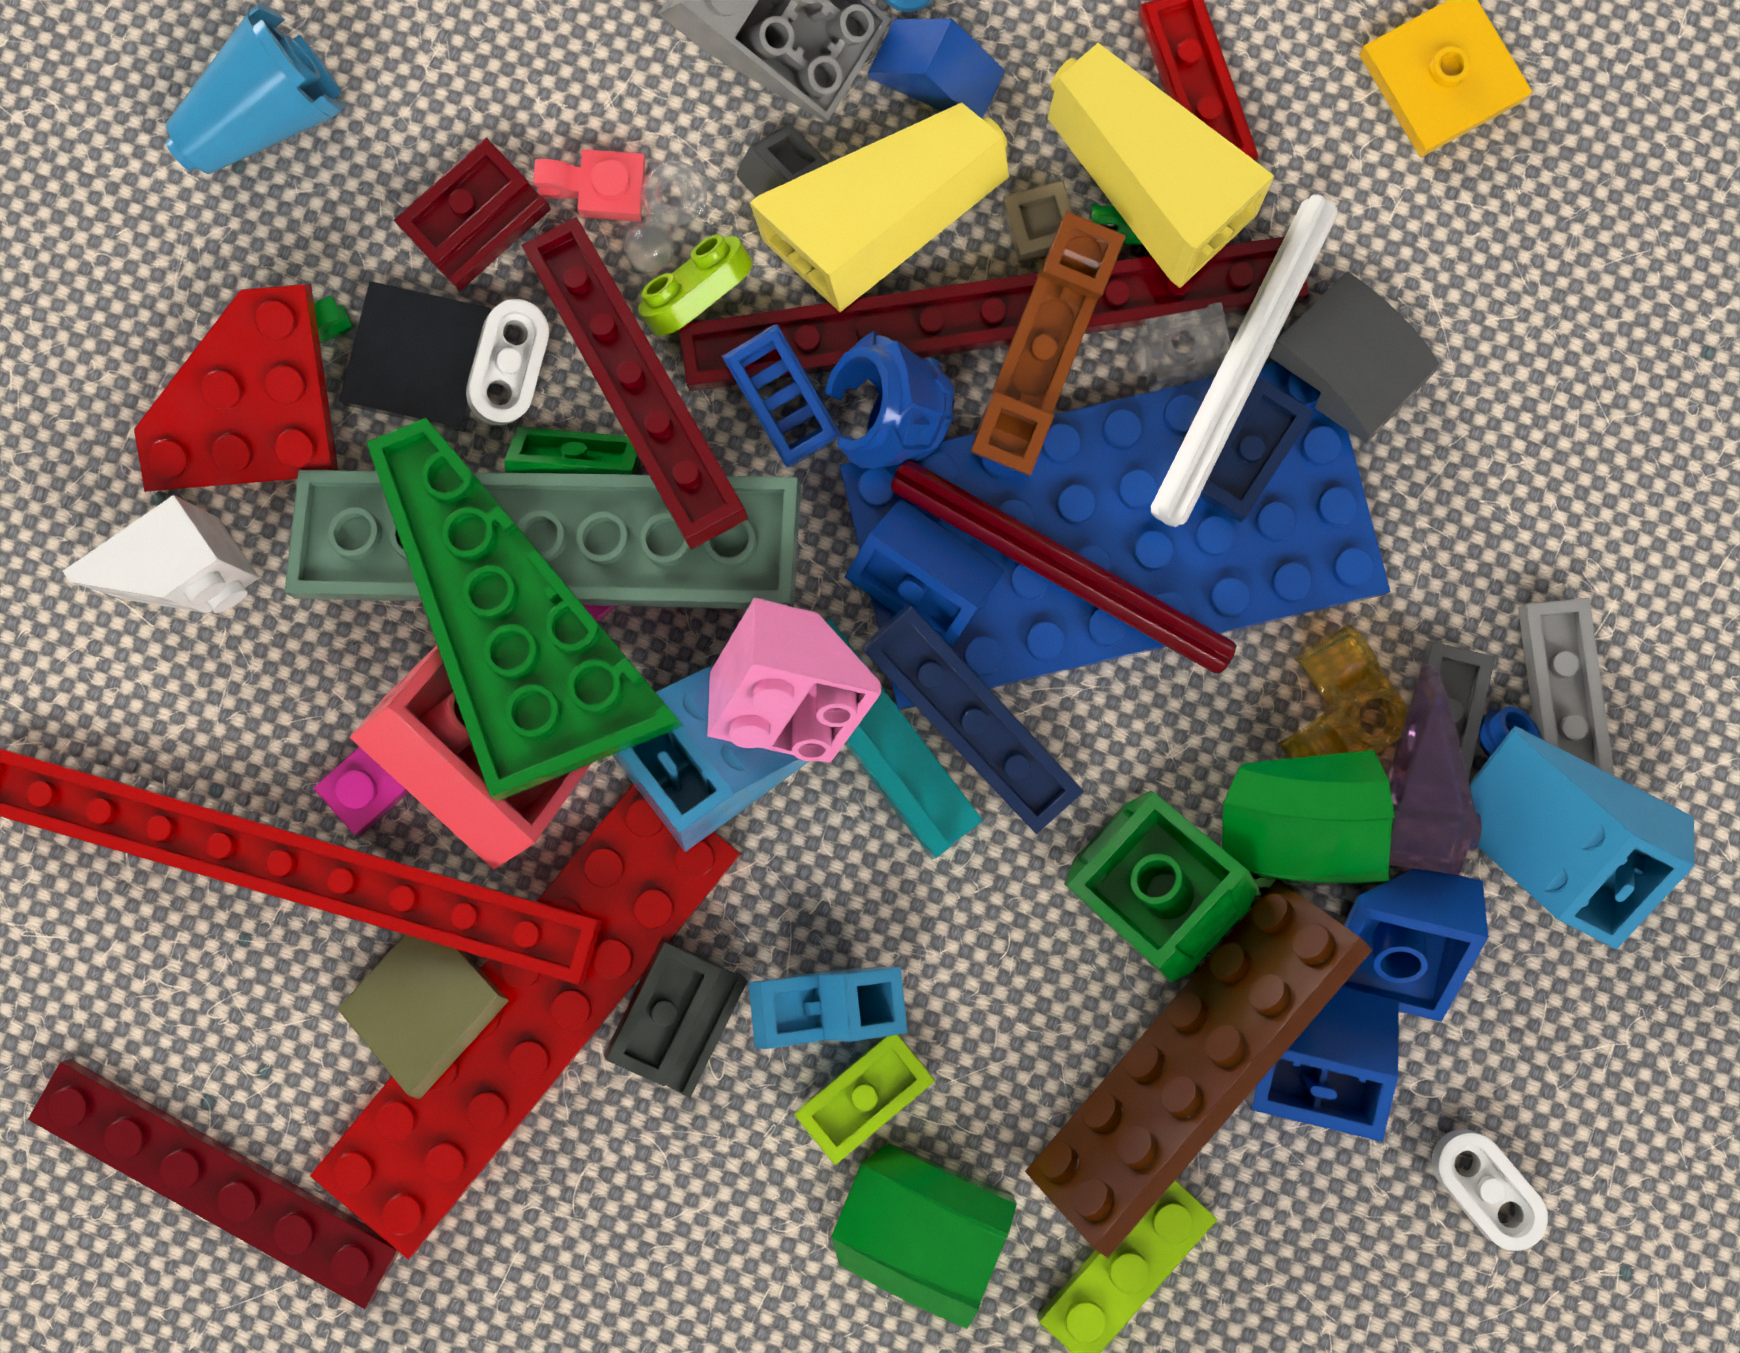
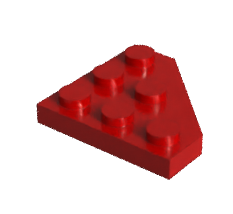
(244, 400)

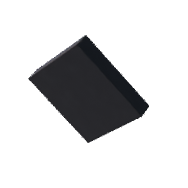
(413, 356)

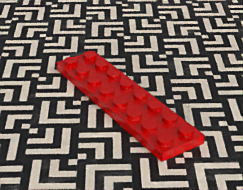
(417, 1157)

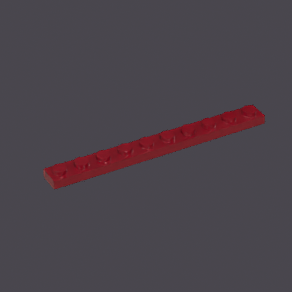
(971, 314)

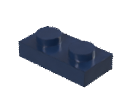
(1255, 449)

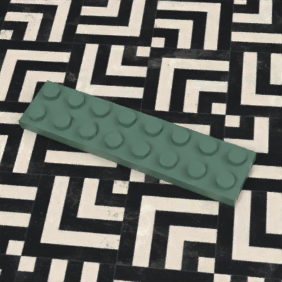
(596, 531)

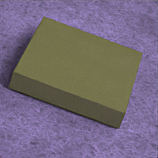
(422, 1010)

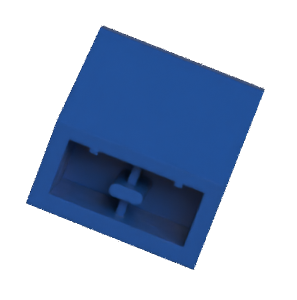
(1338, 1068)

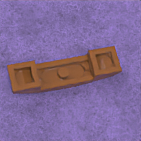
(1046, 343)

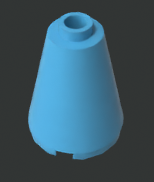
(252, 96)

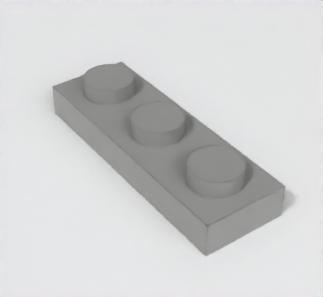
(1566, 679)

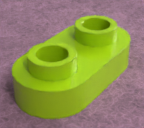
(681, 296)

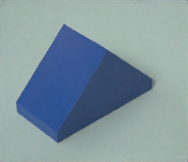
(937, 65)

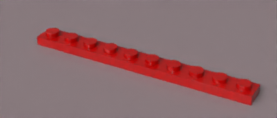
(297, 867)

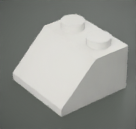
(171, 560)

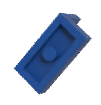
(925, 565)

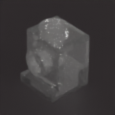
(1165, 366)

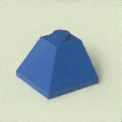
(1422, 938)

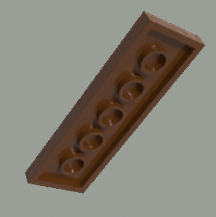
(1195, 1065)

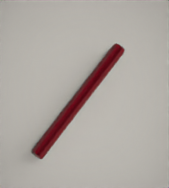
(1063, 567)

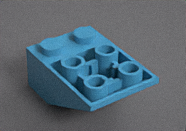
(699, 779)
(1579, 837)

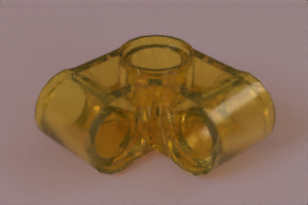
(1346, 678)

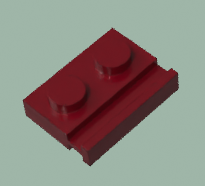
(472, 214)

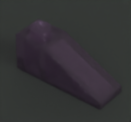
(1430, 786)

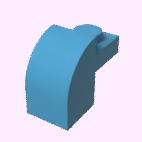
(828, 1007)

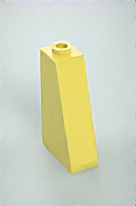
(1155, 162)
(881, 203)

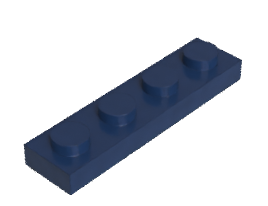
(972, 718)

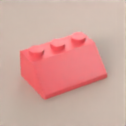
(427, 749)

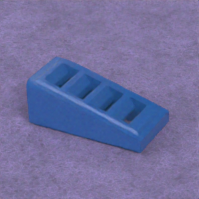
(753, 350)

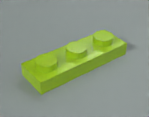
(1112, 1289)

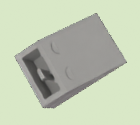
(790, 46)

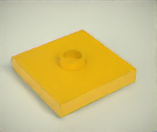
(1445, 73)

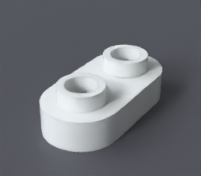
(507, 364)
(1487, 1186)

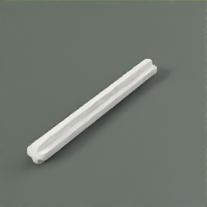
(1243, 362)

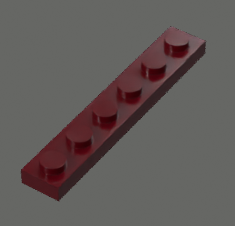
(635, 384)
(214, 1182)

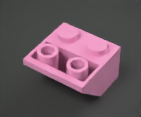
(788, 685)

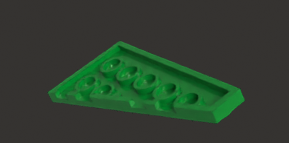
(519, 648)

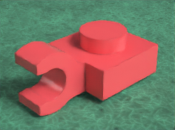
(605, 184)

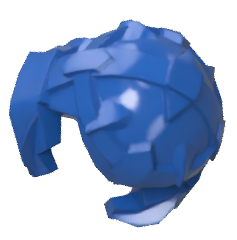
(910, 406)

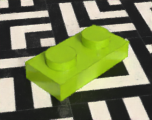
(864, 1097)

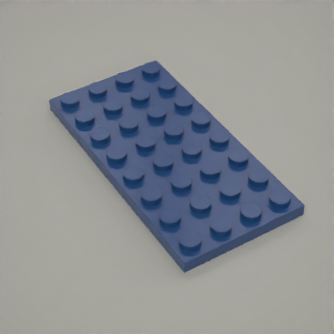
(1093, 492)

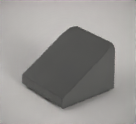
(778, 160)

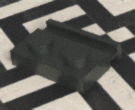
(675, 1018)

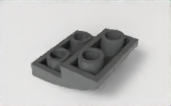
(1357, 356)

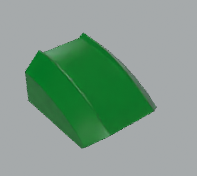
(1311, 819)
(1161, 884)
(923, 1232)

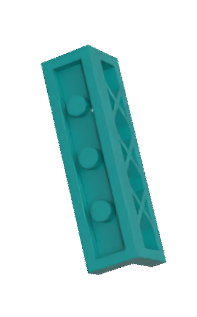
(910, 775)

